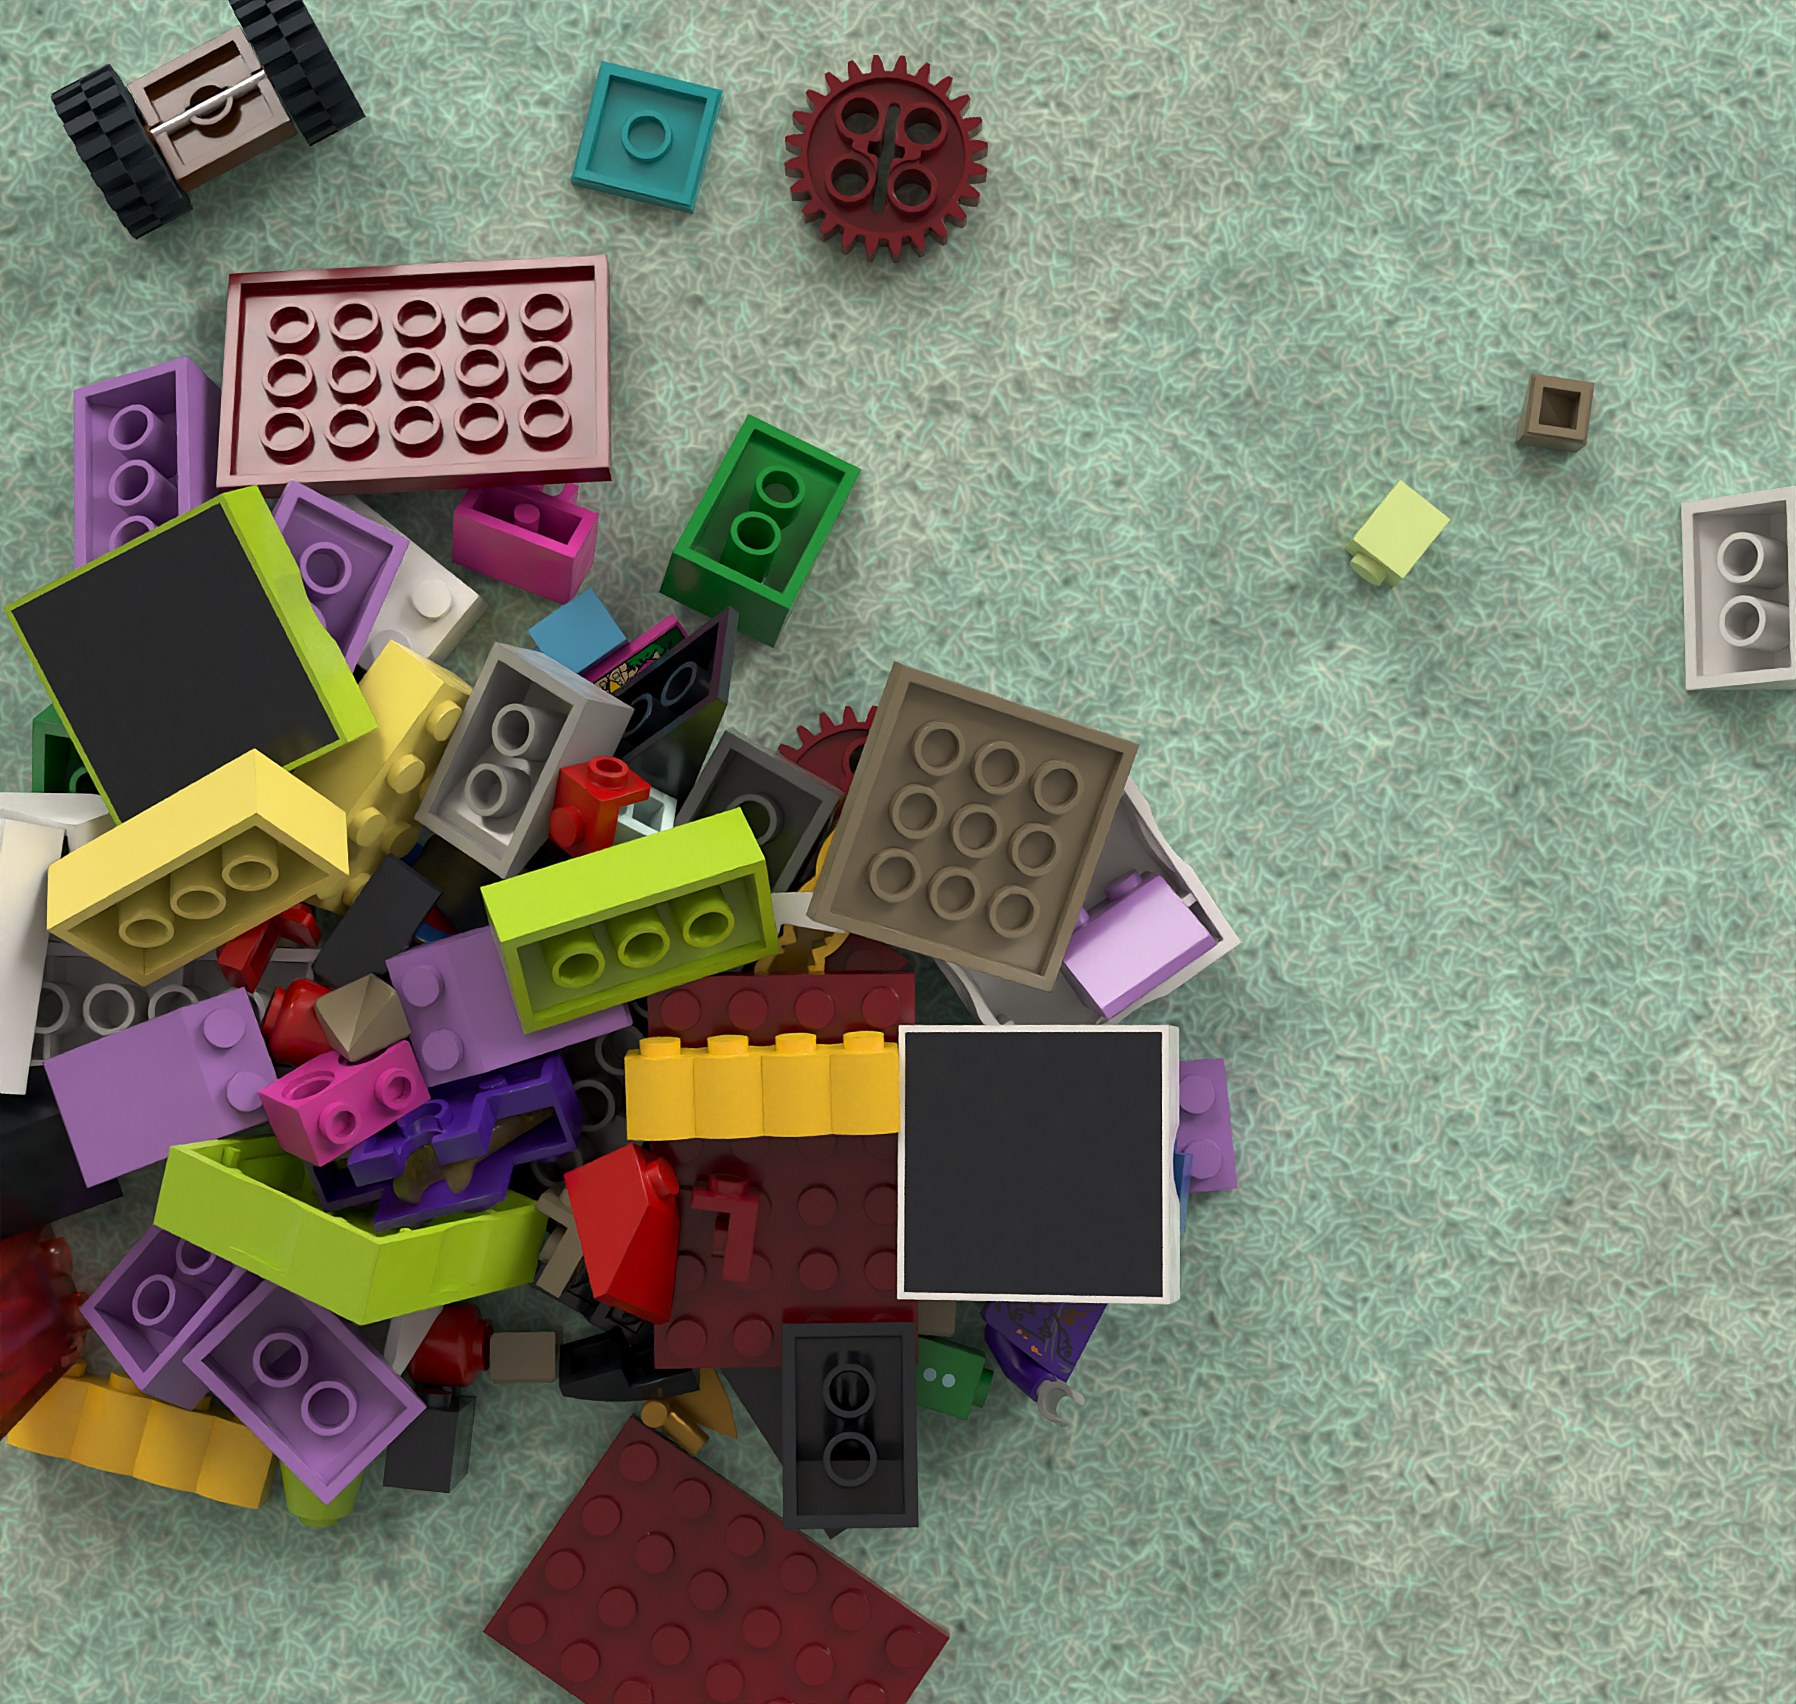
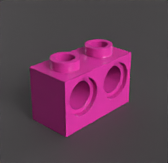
(340, 1103)

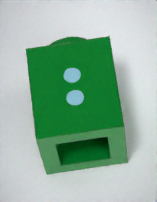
(950, 1376)

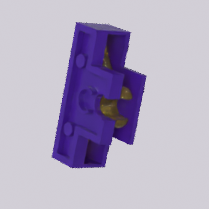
(457, 1146)

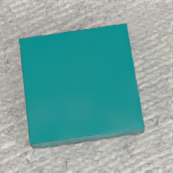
(647, 137)

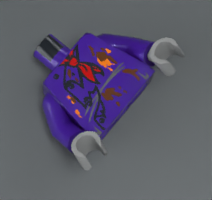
(1038, 1344)

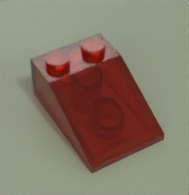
(38, 1320)

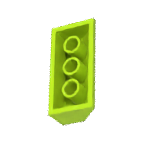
(632, 919)

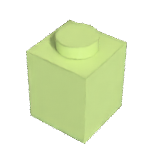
(1395, 536)

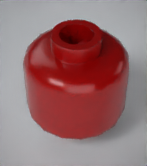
(292, 1023)
(453, 1348)

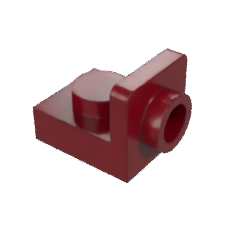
(733, 1235)

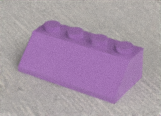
(142, 453)

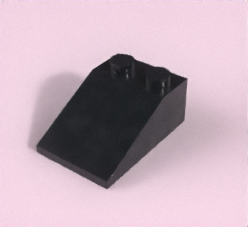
(679, 707)
(849, 1425)

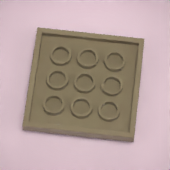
(971, 828)

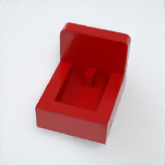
(590, 802)
(248, 955)

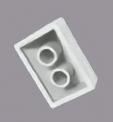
(1740, 591)

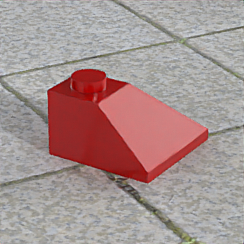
(628, 1229)

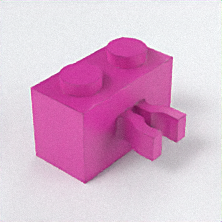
(526, 538)

